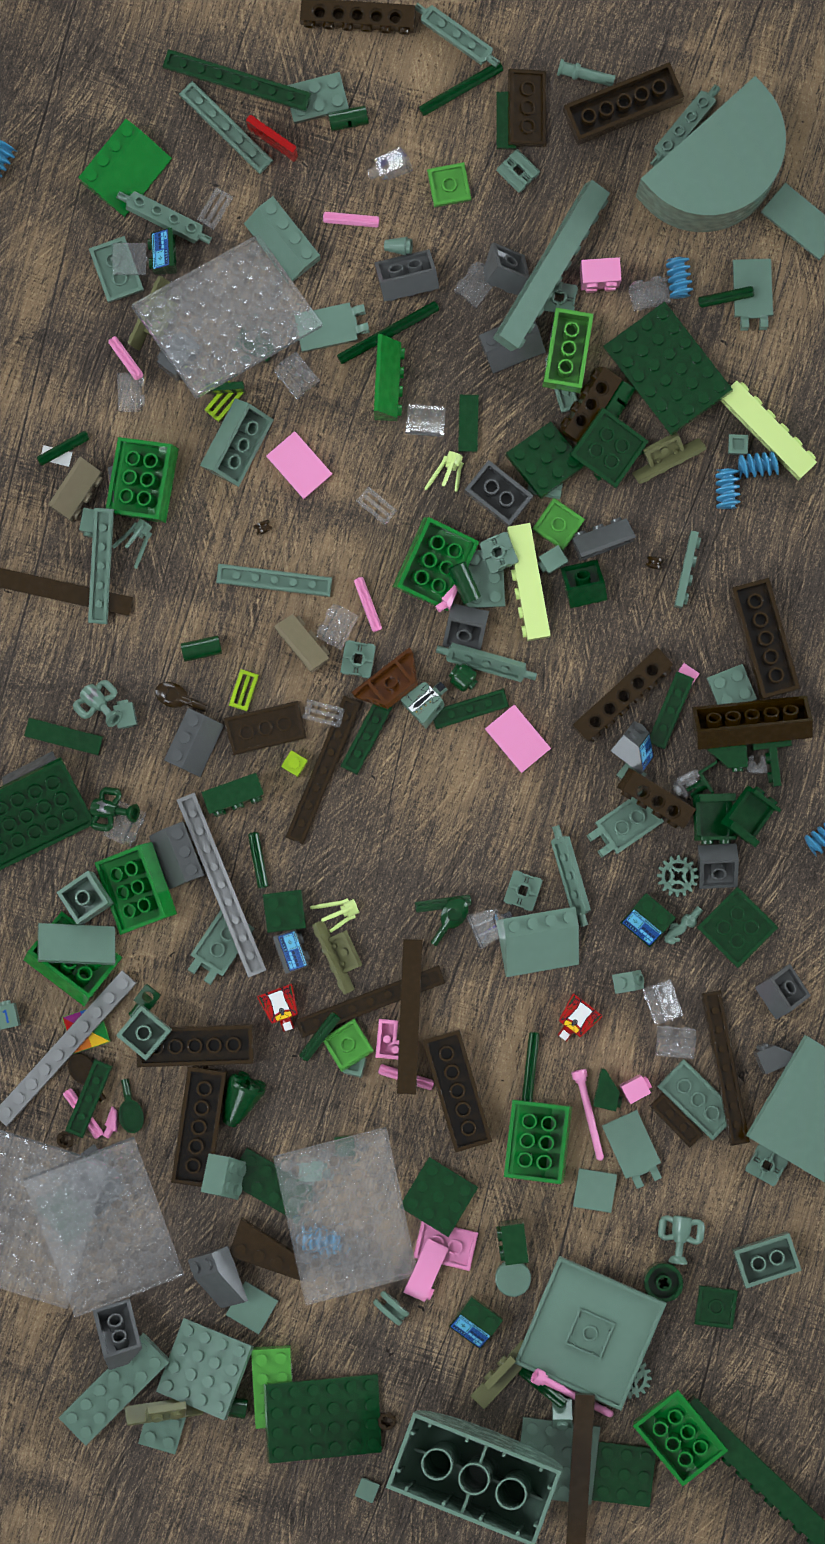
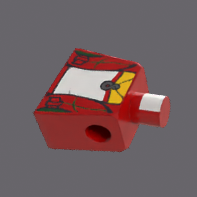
(280, 1006)
(577, 1018)

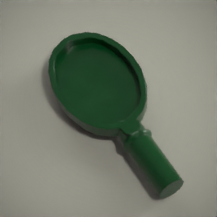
(451, 916)
(130, 1112)

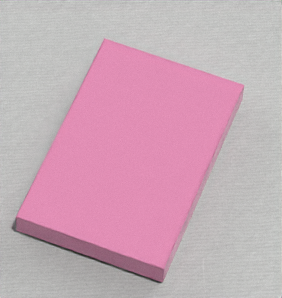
(299, 465)
(517, 738)
(460, 1245)

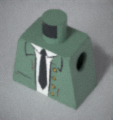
(424, 702)

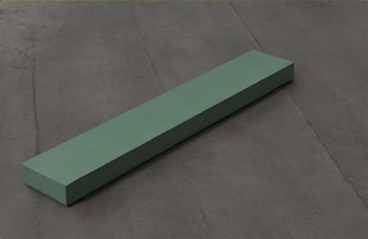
(226, 127)
(100, 565)
(274, 580)

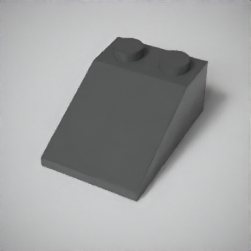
(218, 1276)

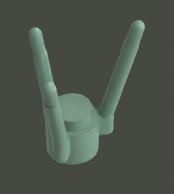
(140, 529)

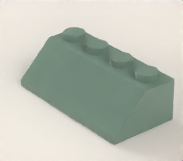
(283, 238)
(237, 442)

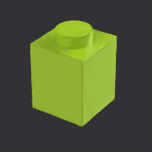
(294, 763)

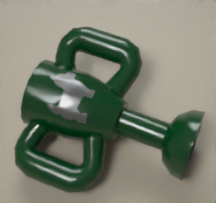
(109, 809)

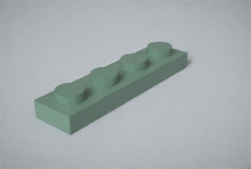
(686, 577)

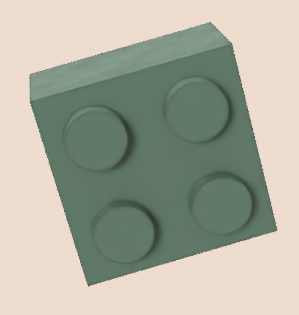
(85, 898)
(144, 1032)
(223, 1176)

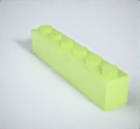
(768, 430)
(528, 583)

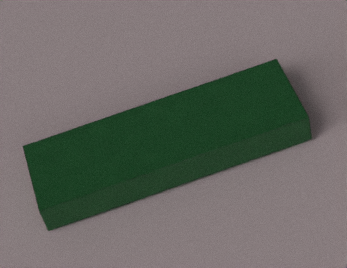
(502, 121)
(468, 423)

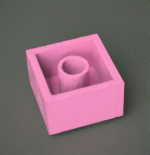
(600, 274)

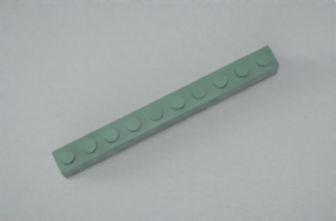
(551, 266)

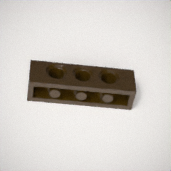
(599, 400)
(633, 780)

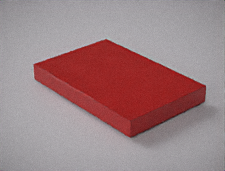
(272, 138)

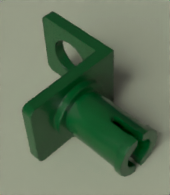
(702, 783)
(144, 999)

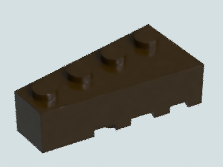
(262, 1250)

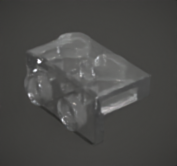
(296, 375)
(425, 420)
(662, 1002)
(675, 1042)

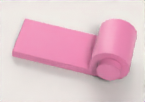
(425, 1271)

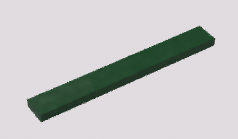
(237, 80)

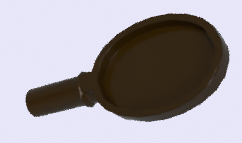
(176, 696)
(79, 1068)

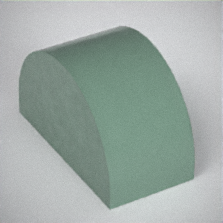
(721, 167)
(475, 1474)

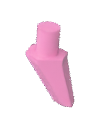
(447, 600)
(111, 1123)

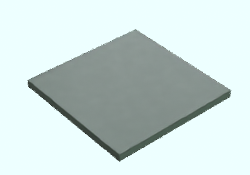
(795, 1111)
(590, 1332)

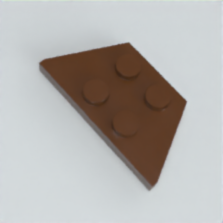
(390, 682)

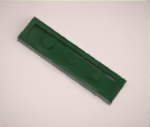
(471, 708)
(671, 709)
(63, 736)
(365, 738)
(88, 1098)

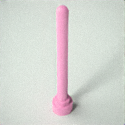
(580, 1078)
(540, 1378)

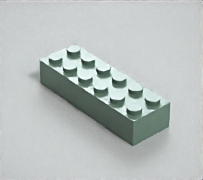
(113, 1392)

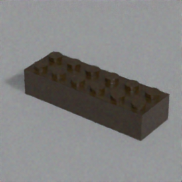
(623, 103)
(764, 638)
(752, 722)
(204, 1046)
(457, 1090)
(198, 1124)

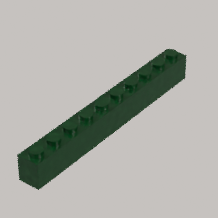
(764, 1479)

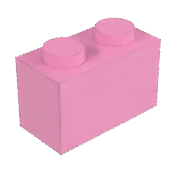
(636, 1088)

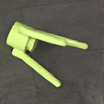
(452, 462)
(348, 909)

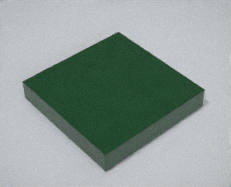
(715, 1307)

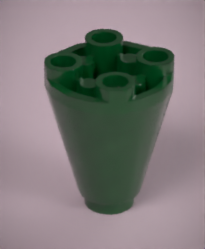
(241, 1097)

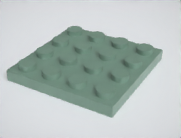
(205, 1369)
(558, 1445)

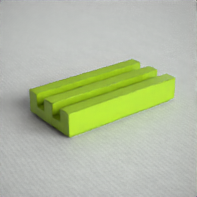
(225, 411)
(239, 705)

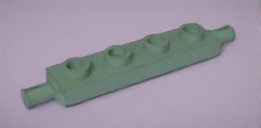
(456, 35)
(686, 123)
(164, 217)
(486, 662)
(570, 874)

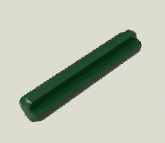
(727, 296)
(63, 448)
(258, 860)
(437, 904)
(319, 1036)
(548, 1392)

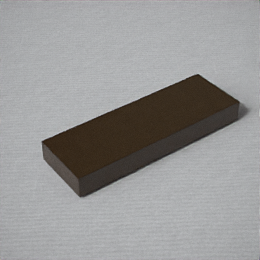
(676, 1120)

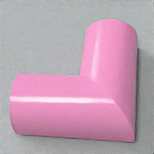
(387, 1045)

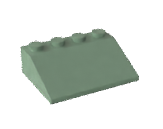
(539, 941)

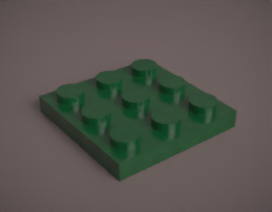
(608, 447)
(544, 460)
(737, 927)
(438, 1197)
(623, 1474)

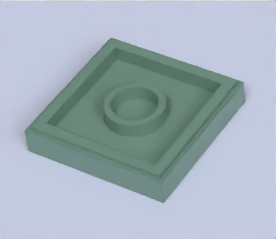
(595, 1190)
(255, 1311)

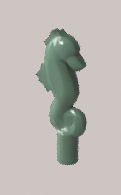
(676, 930)

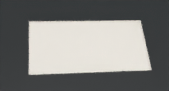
(62, 460)

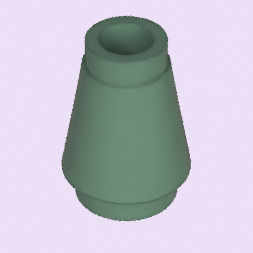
(399, 245)

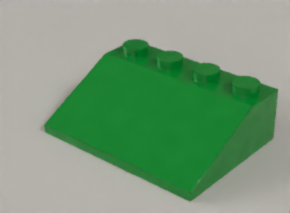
(125, 165)
(388, 379)
(142, 479)
(429, 558)
(136, 887)
(77, 980)
(538, 1141)
(679, 1437)

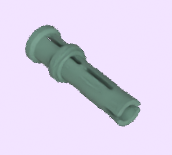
(576, 71)

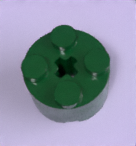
(659, 1271)

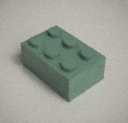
(766, 1259)

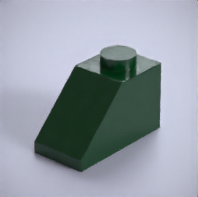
(731, 757)
(606, 1094)

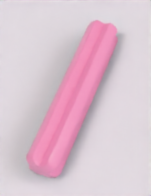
(351, 219)
(125, 358)
(367, 604)
(393, 1073)
(93, 1127)

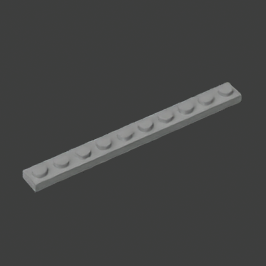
(221, 885)
(65, 1047)

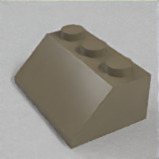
(76, 489)
(302, 643)

